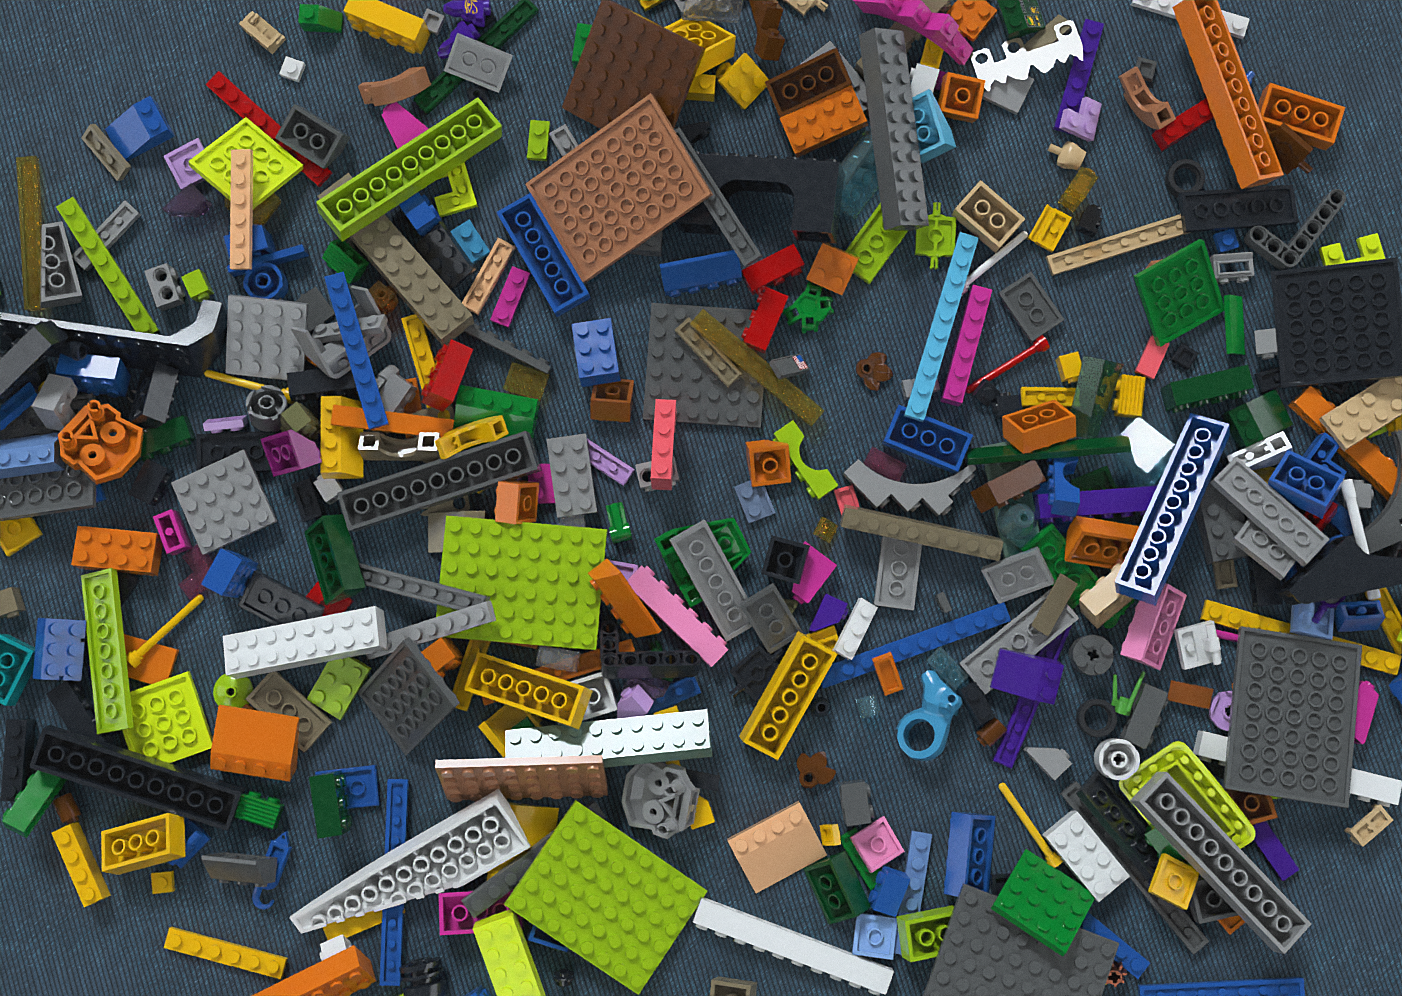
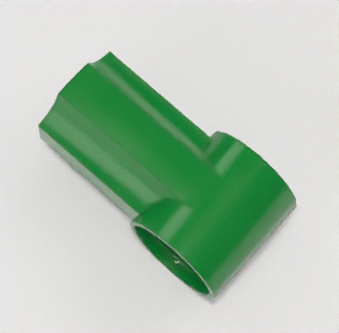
(619, 527)

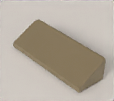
(1047, 35)
(1053, 605)

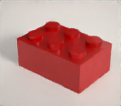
(446, 375)

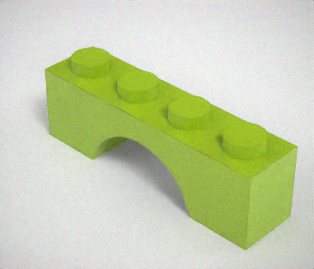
(818, 481)

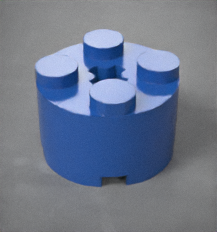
(263, 271)

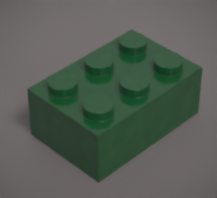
(330, 804)

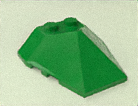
(730, 541)

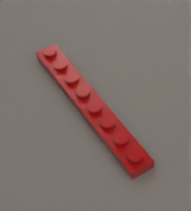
(247, 108)

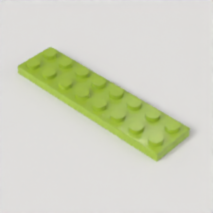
(107, 651)

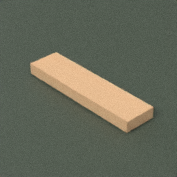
(488, 276)

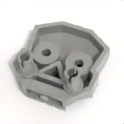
(644, 793)

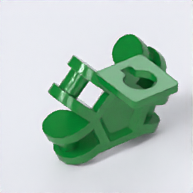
(809, 307)

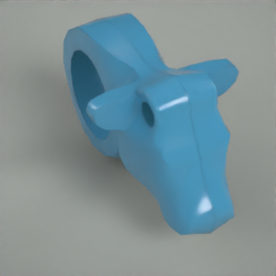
(937, 708)

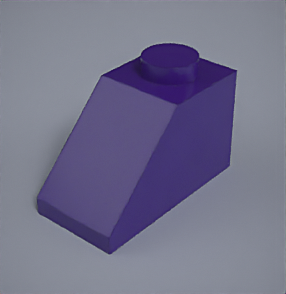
(829, 612)

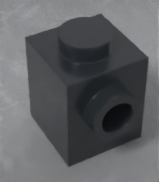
(1006, 404)

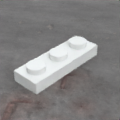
(855, 629)

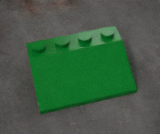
(517, 411)

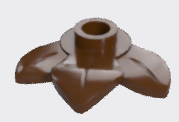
(877, 370)
(816, 767)

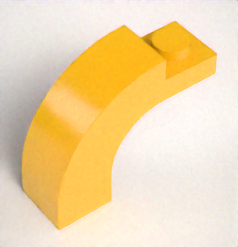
(471, 434)

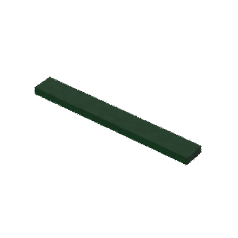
(494, 37)
(1069, 448)

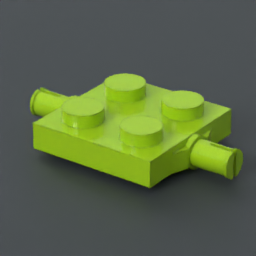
(937, 238)

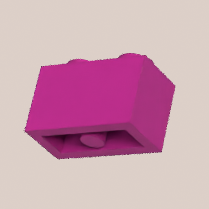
(172, 532)

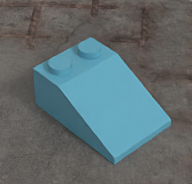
(931, 126)

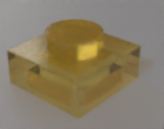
(825, 529)

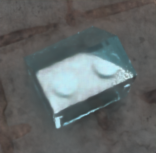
(1149, 451)

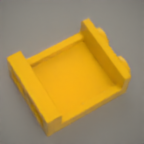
(503, 720)

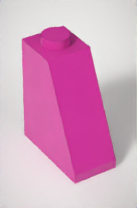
(401, 124)
(814, 575)
(1365, 709)

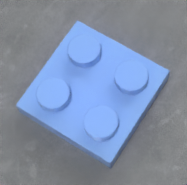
(874, 936)

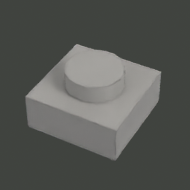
(434, 21)

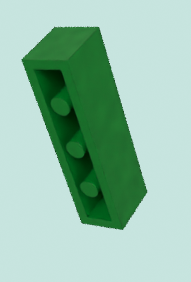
(32, 802)

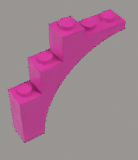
(916, 15)

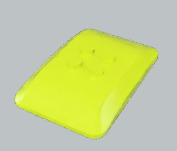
(1199, 784)

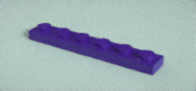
(1080, 70)

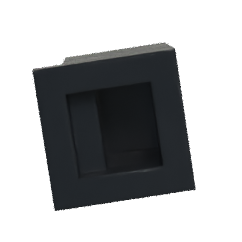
(1089, 220)

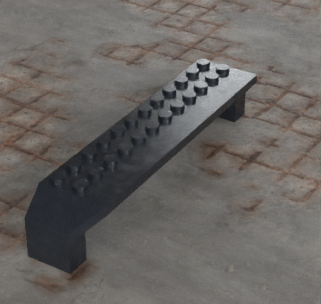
(188, 350)

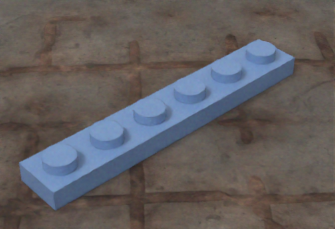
(916, 870)

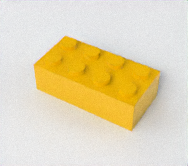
(388, 23)
(143, 844)

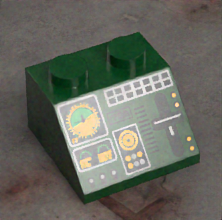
(1020, 17)

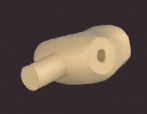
(1069, 156)

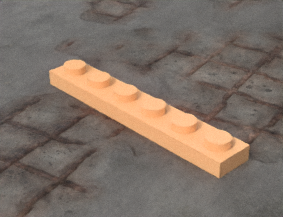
(241, 209)

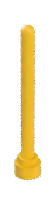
(241, 382)
(135, 657)
(1051, 857)

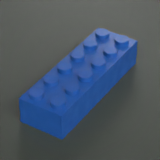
(543, 255)

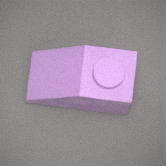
(633, 702)

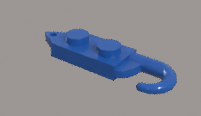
(281, 849)

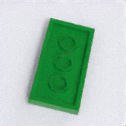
(1052, 548)

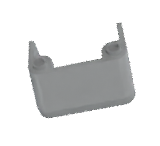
(333, 357)

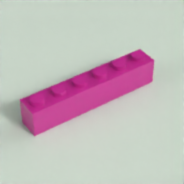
(966, 345)

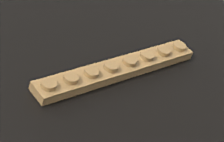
(1115, 245)

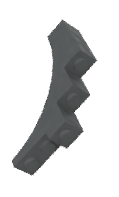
(1386, 527)

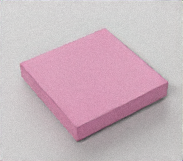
(877, 844)

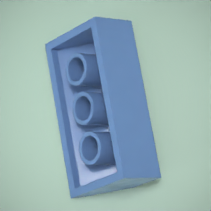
(30, 455)

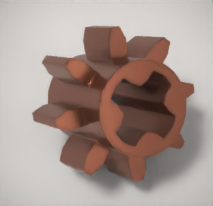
(1115, 979)

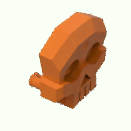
(113, 453)

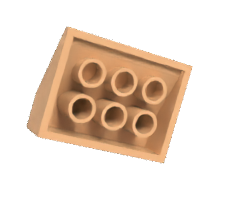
(777, 847)

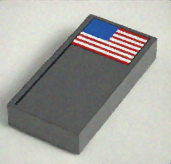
(789, 366)

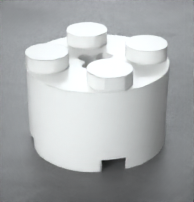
(1117, 770)

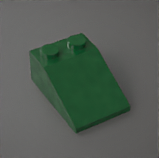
(1257, 419)

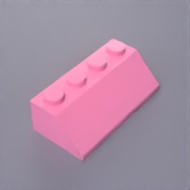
(1153, 628)

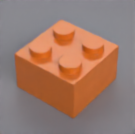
(960, 97)
(832, 268)
(516, 501)

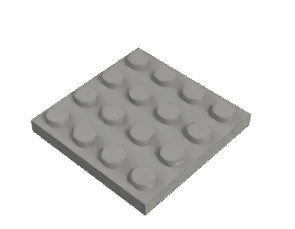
(262, 337)
(224, 502)

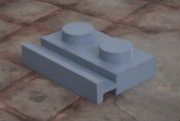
(754, 501)

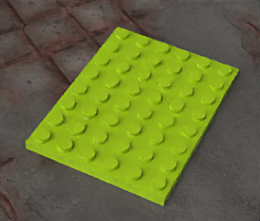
(532, 579)
(606, 897)

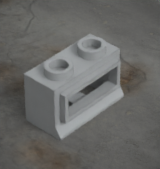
(1240, 276)

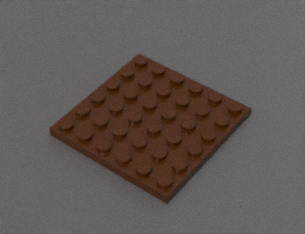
(626, 62)

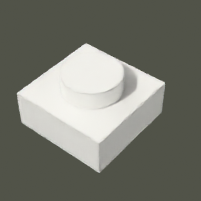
(292, 69)

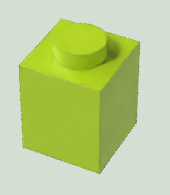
(197, 285)

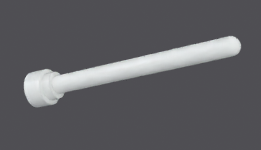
(994, 259)

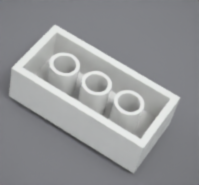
(1085, 855)

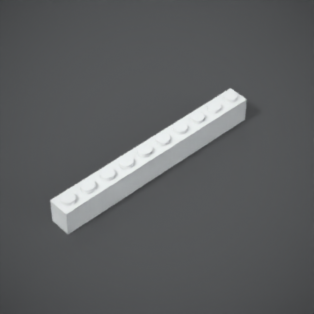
(1363, 783)
(793, 945)

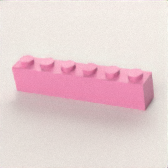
(676, 616)

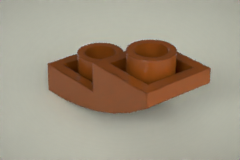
(1190, 694)

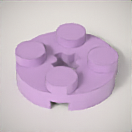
(1217, 710)

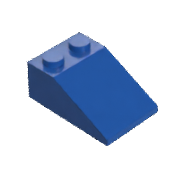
(139, 129)

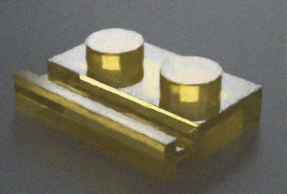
(526, 381)

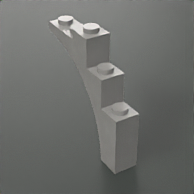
(934, 495)

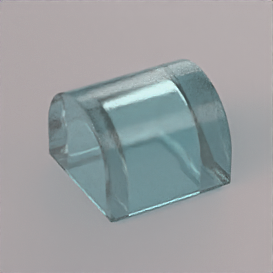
(867, 706)

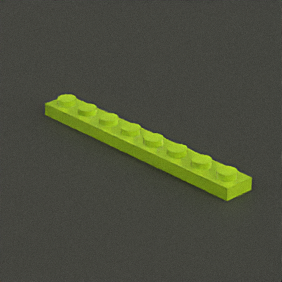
(107, 267)

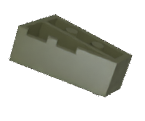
(301, 421)

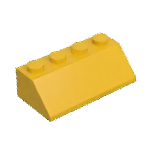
(339, 444)

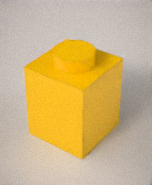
(1069, 367)

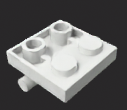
(1198, 645)

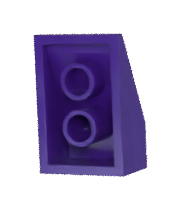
(1027, 675)

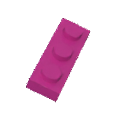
(510, 297)

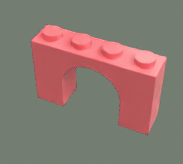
(663, 442)

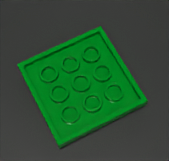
(1179, 292)
(1043, 902)

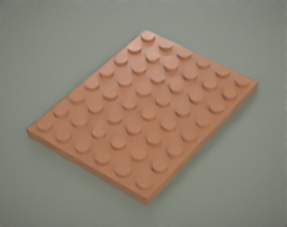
(618, 188)

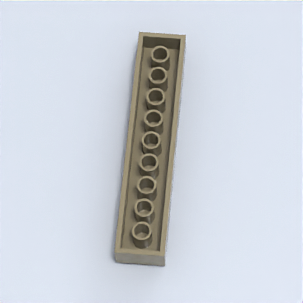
(410, 276)

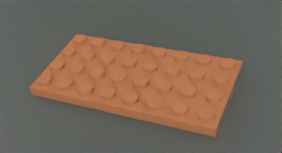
(523, 777)

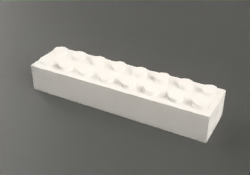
(305, 642)

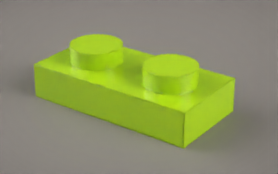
(538, 140)

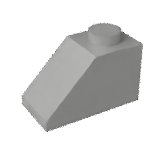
(1050, 760)

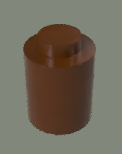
(990, 732)
(67, 809)

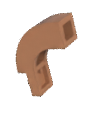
(396, 88)
(1142, 102)

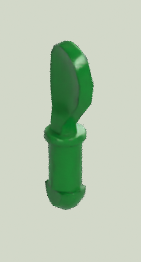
(1114, 619)

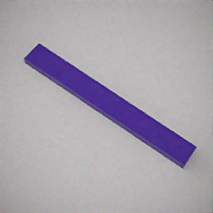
(1024, 712)

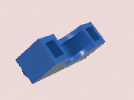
(1063, 496)

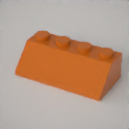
(1098, 542)
(623, 600)

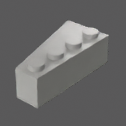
(58, 274)

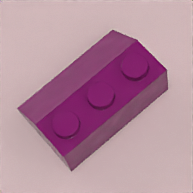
(290, 452)

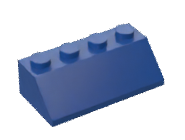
(701, 273)
(969, 852)

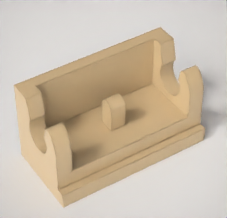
(262, 32)
(1369, 826)

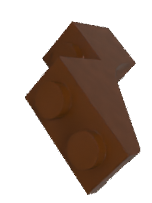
(767, 19)

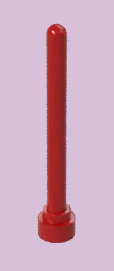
(1039, 345)

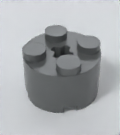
(265, 408)
(1101, 650)

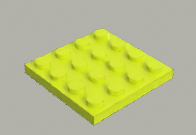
(271, 162)
(168, 720)

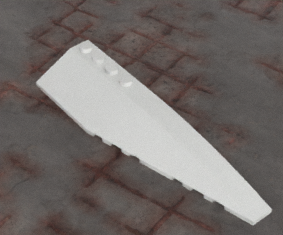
(427, 864)

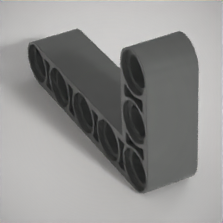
(1302, 235)

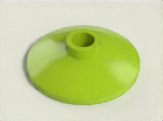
(242, 689)

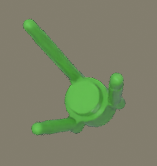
(1125, 704)

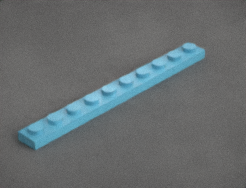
(941, 327)

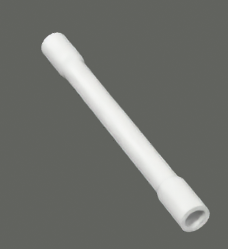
(1350, 497)

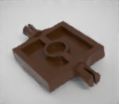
(1290, 149)

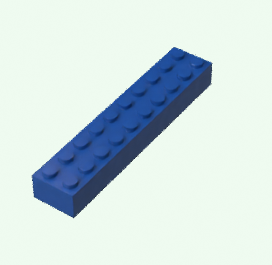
(1172, 509)

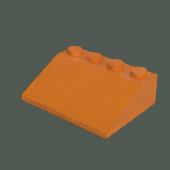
(255, 743)

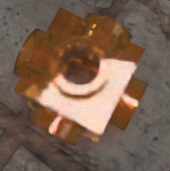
(384, 297)

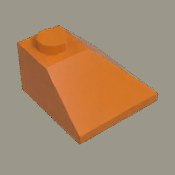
(768, 462)

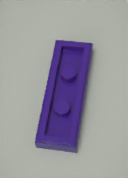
(1274, 851)

